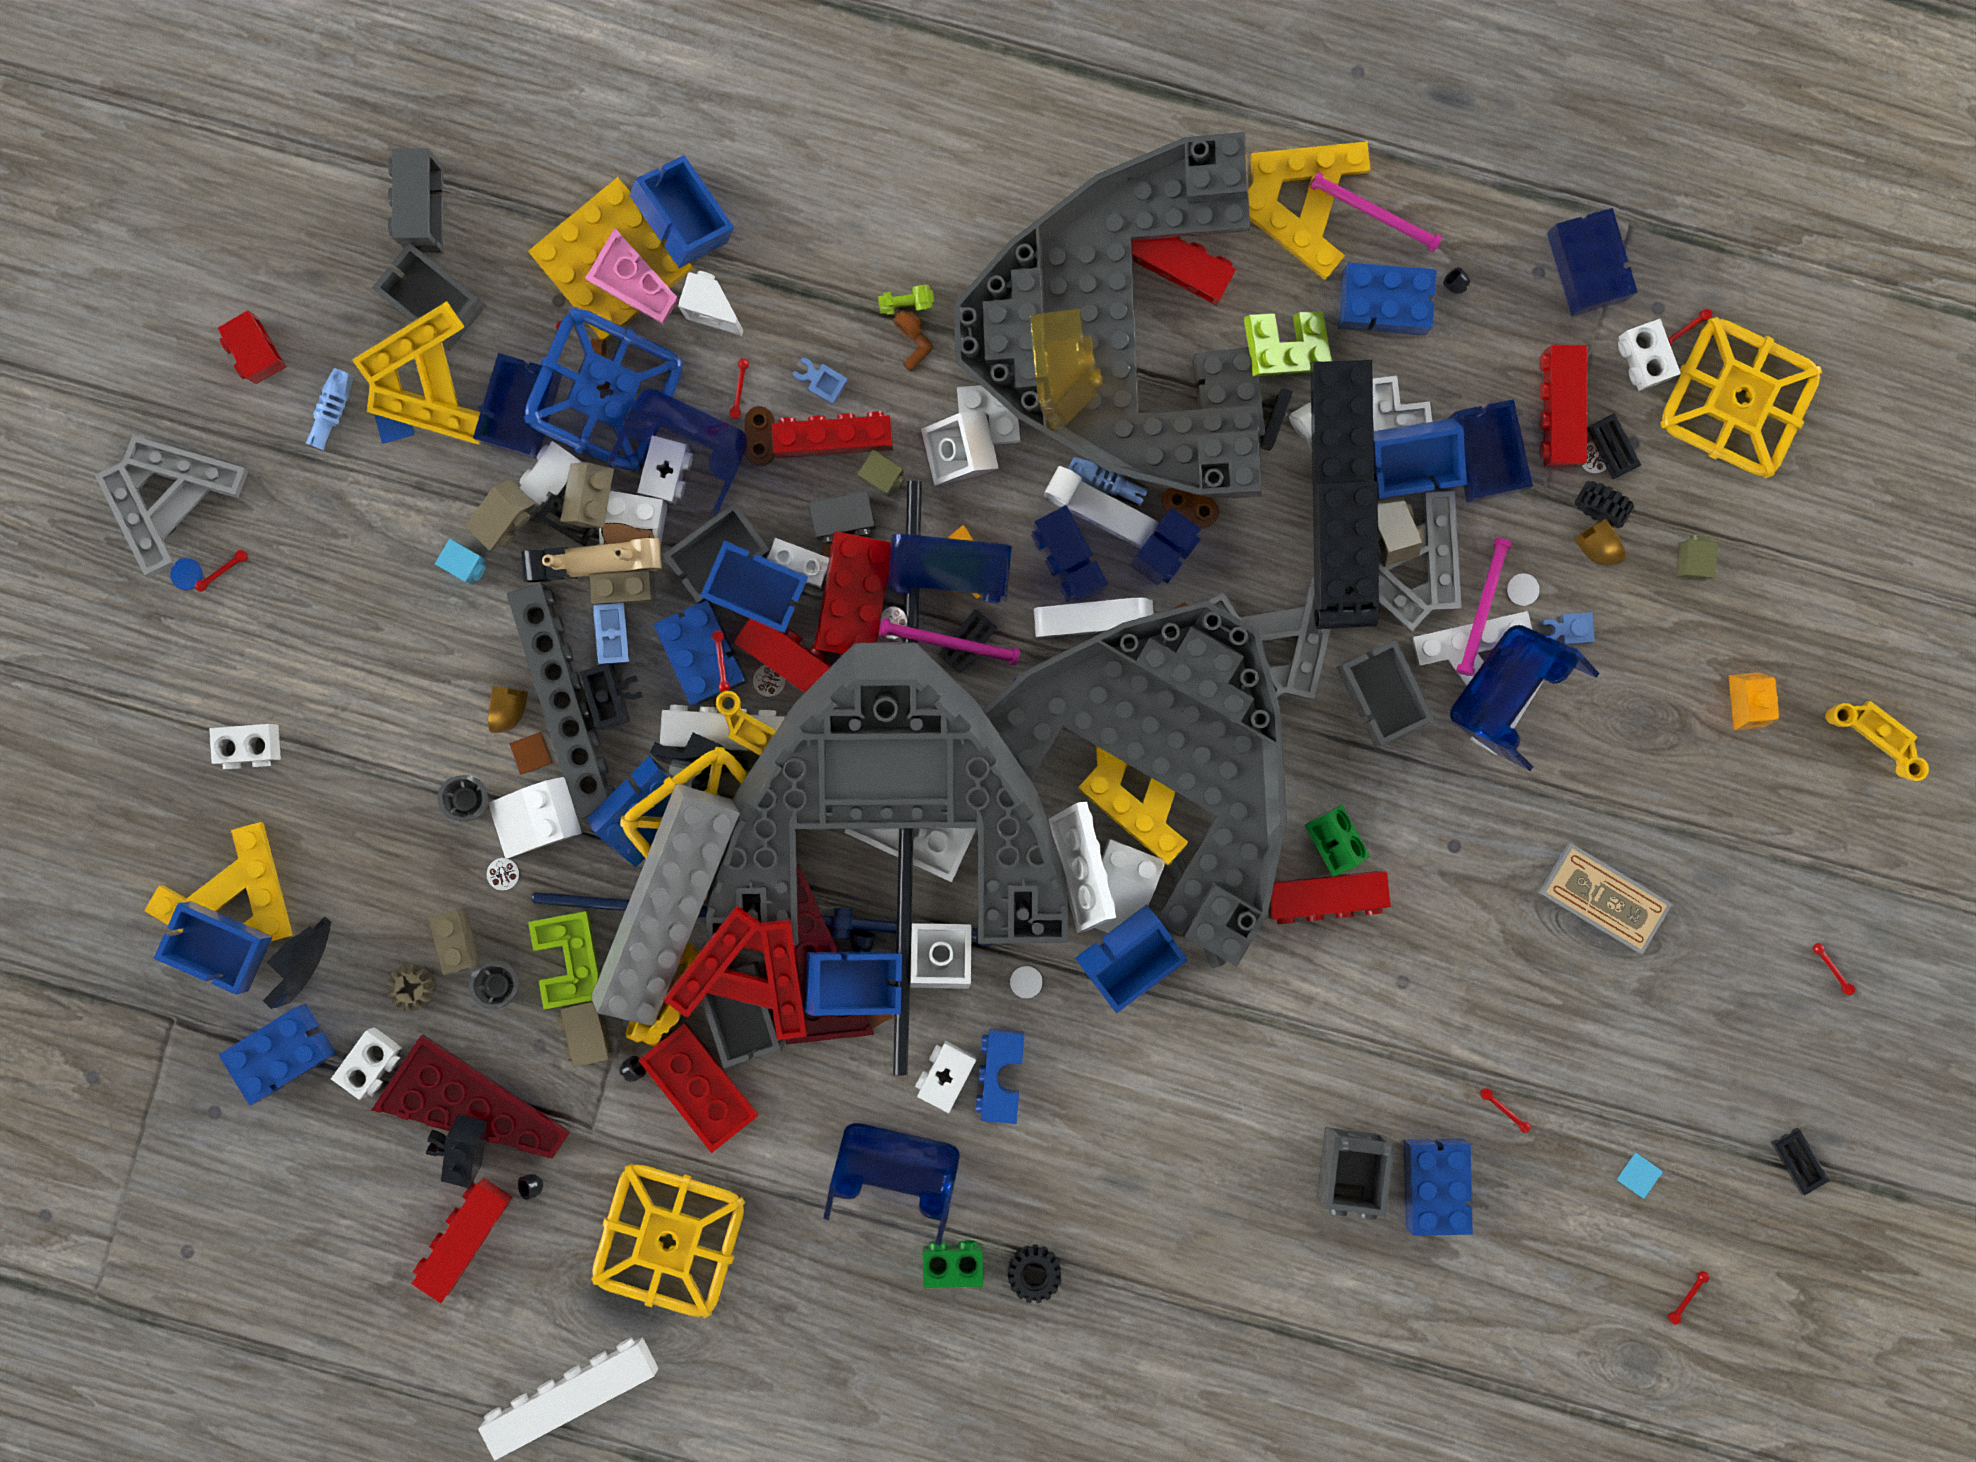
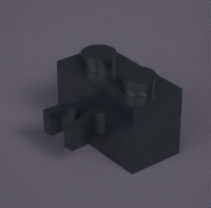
(606, 697)
(461, 1150)

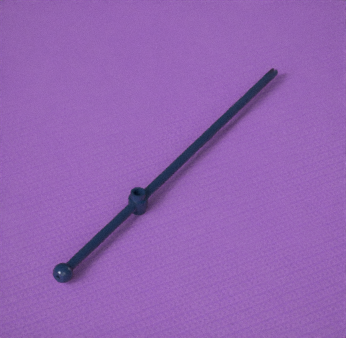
(840, 922)

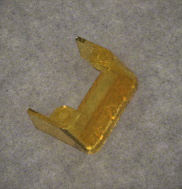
(1063, 365)

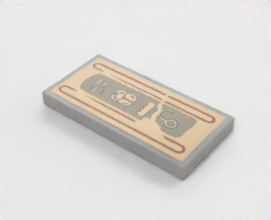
(1605, 898)

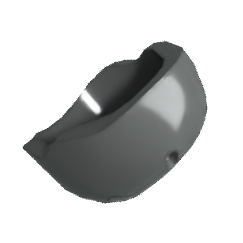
(463, 799)
(495, 985)

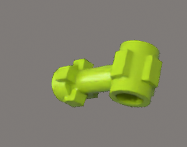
(921, 298)

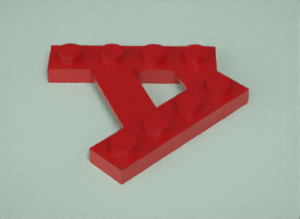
(709, 973)

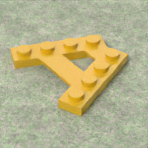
(1304, 234)
(423, 341)
(1142, 821)
(250, 872)

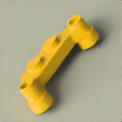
(743, 727)
(1884, 733)
(667, 1015)

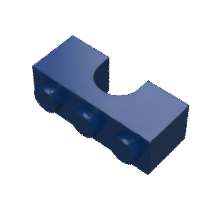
(997, 1102)

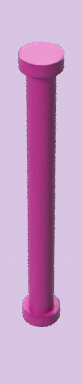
(1375, 211)
(888, 628)
(1466, 667)

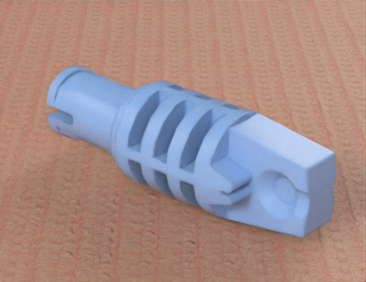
(330, 407)
(1106, 481)

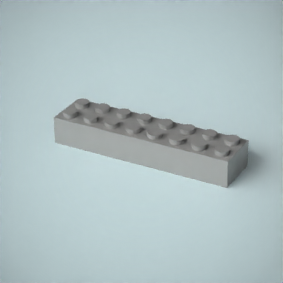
(664, 905)

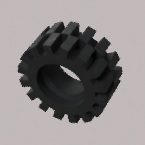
(1604, 503)
(1044, 1289)

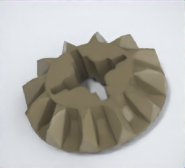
(423, 993)

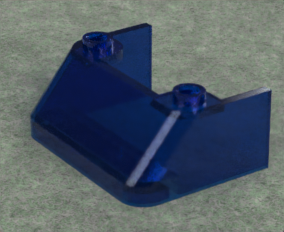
(724, 440)
(949, 566)
(1508, 682)
(897, 1164)

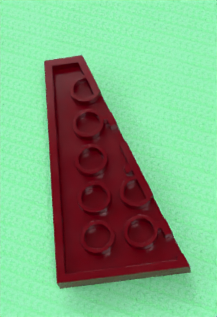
(815, 937)
(438, 1086)

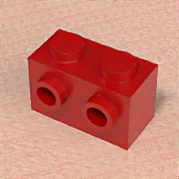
(250, 347)

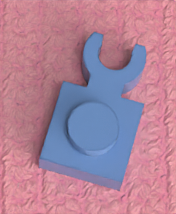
(824, 383)
(1573, 628)

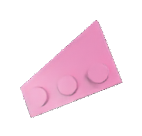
(630, 279)

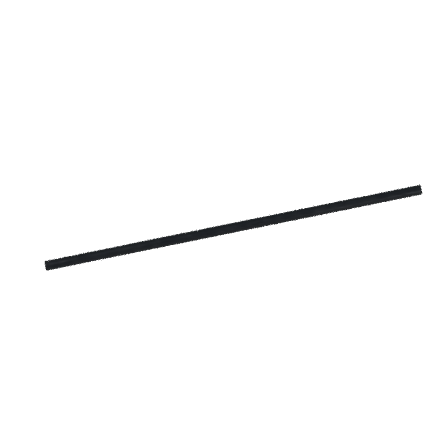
(906, 835)

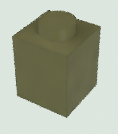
(881, 473)
(1697, 558)

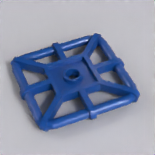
(596, 371)

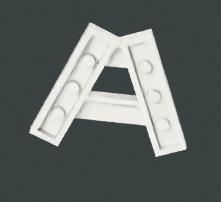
(1451, 646)

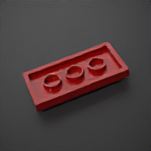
(852, 592)
(698, 1087)

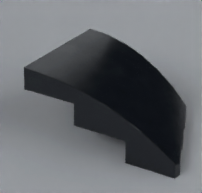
(694, 749)
(297, 963)

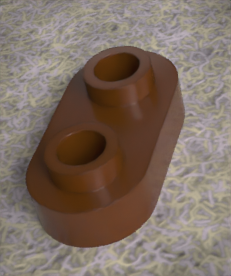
(759, 435)
(1190, 507)

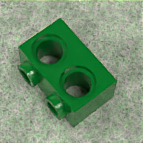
(1337, 840)
(953, 1273)

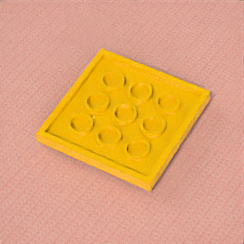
(576, 243)

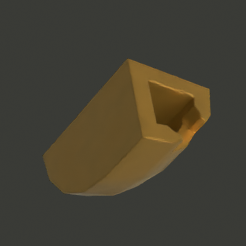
(1601, 544)
(505, 708)

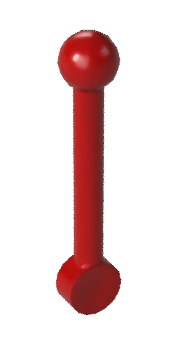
(1704, 315)
(735, 412)
(240, 556)
(718, 637)
(1846, 988)
(1487, 1094)
(1674, 1317)

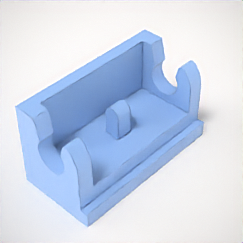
(610, 633)

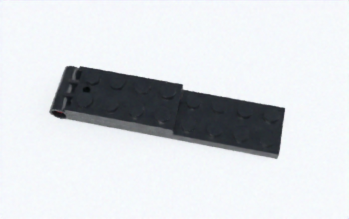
(1344, 495)

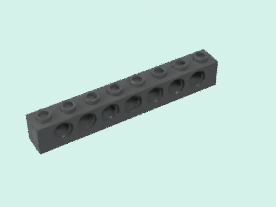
(523, 604)

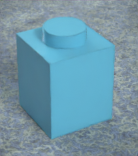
(461, 562)

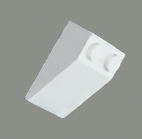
(534, 817)
(1130, 880)

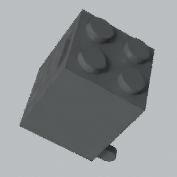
(1360, 1161)

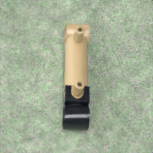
(570, 563)

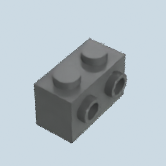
(842, 514)

